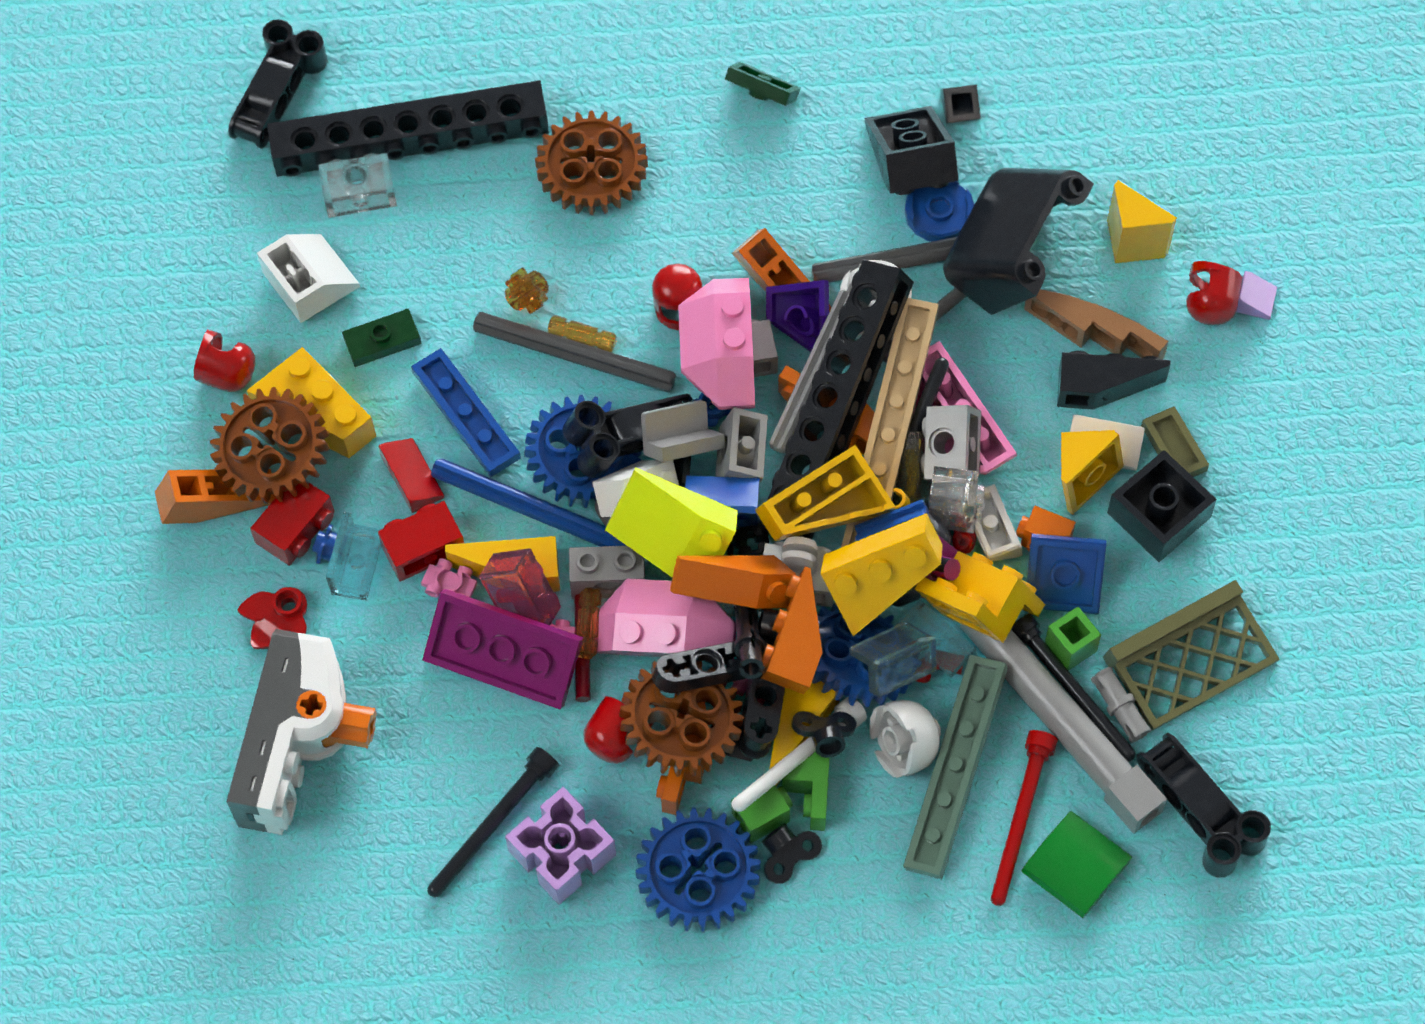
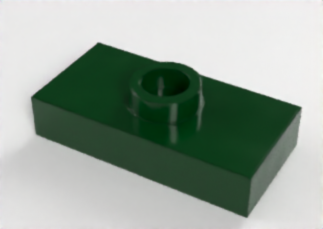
(762, 84)
(381, 337)

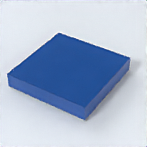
(1067, 571)

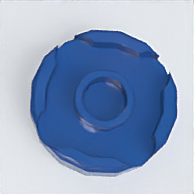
(938, 211)

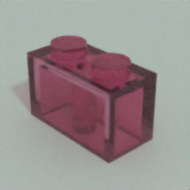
(519, 585)

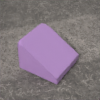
(1256, 296)

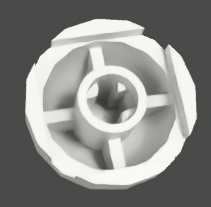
(906, 737)

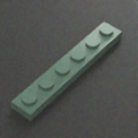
(955, 767)

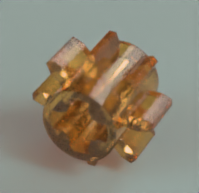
(526, 290)

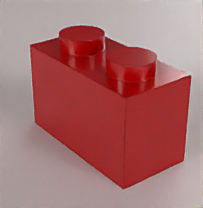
(290, 525)
(419, 539)

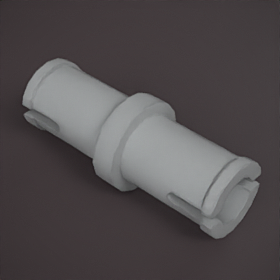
(1121, 704)

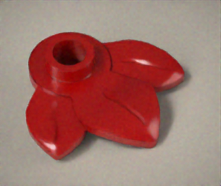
(268, 614)

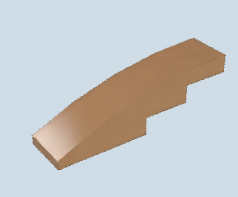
(1084, 320)

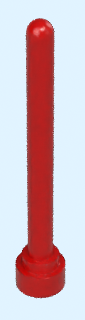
(1039, 748)

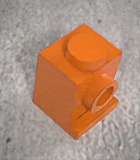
(1043, 522)

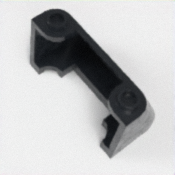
(993, 248)

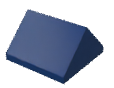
(733, 492)

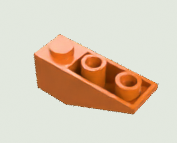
(798, 642)

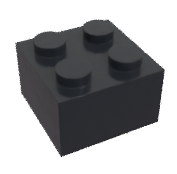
(1161, 506)

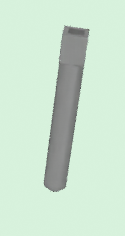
(1125, 787)

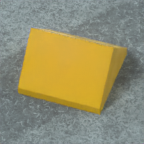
(1138, 226)
(1088, 464)

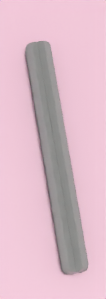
(801, 391)

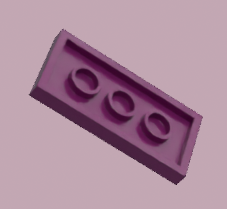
(502, 648)

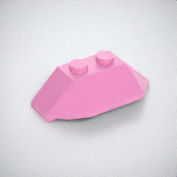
(719, 343)
(956, 390)
(654, 622)

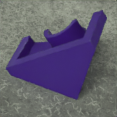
(799, 310)

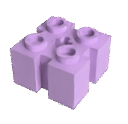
(564, 824)

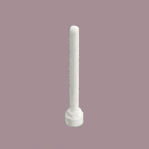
(791, 761)

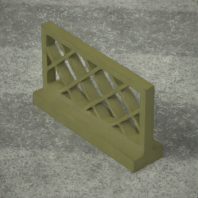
(1183, 624)

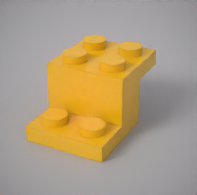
(982, 596)

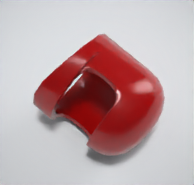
(671, 288)
(1219, 298)
(223, 369)
(603, 733)

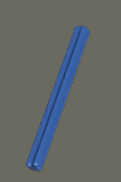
(523, 503)

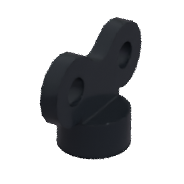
(825, 731)
(787, 851)

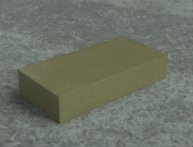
(1169, 433)

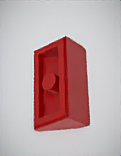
(410, 473)

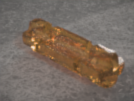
(582, 333)
(588, 621)

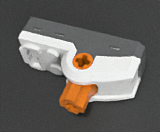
(294, 718)

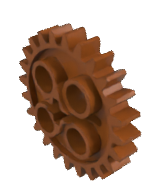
(591, 162)
(249, 472)
(671, 745)

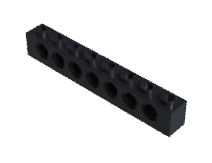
(420, 115)
(853, 387)

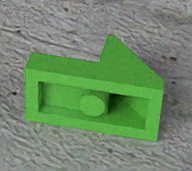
(812, 781)

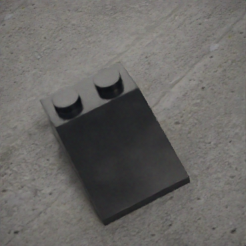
(912, 150)

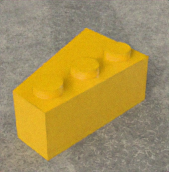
(344, 418)
(827, 498)
(880, 569)

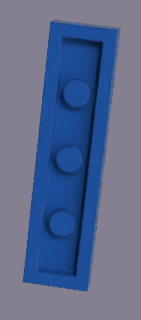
(466, 412)

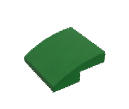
(1076, 864)

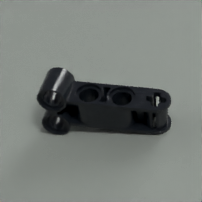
(276, 79)
(609, 433)
(757, 717)
(1203, 805)

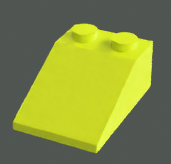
(670, 521)

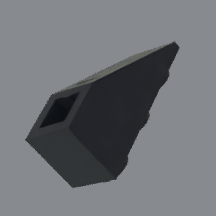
(1097, 380)

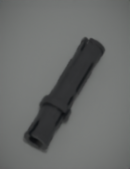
(749, 644)

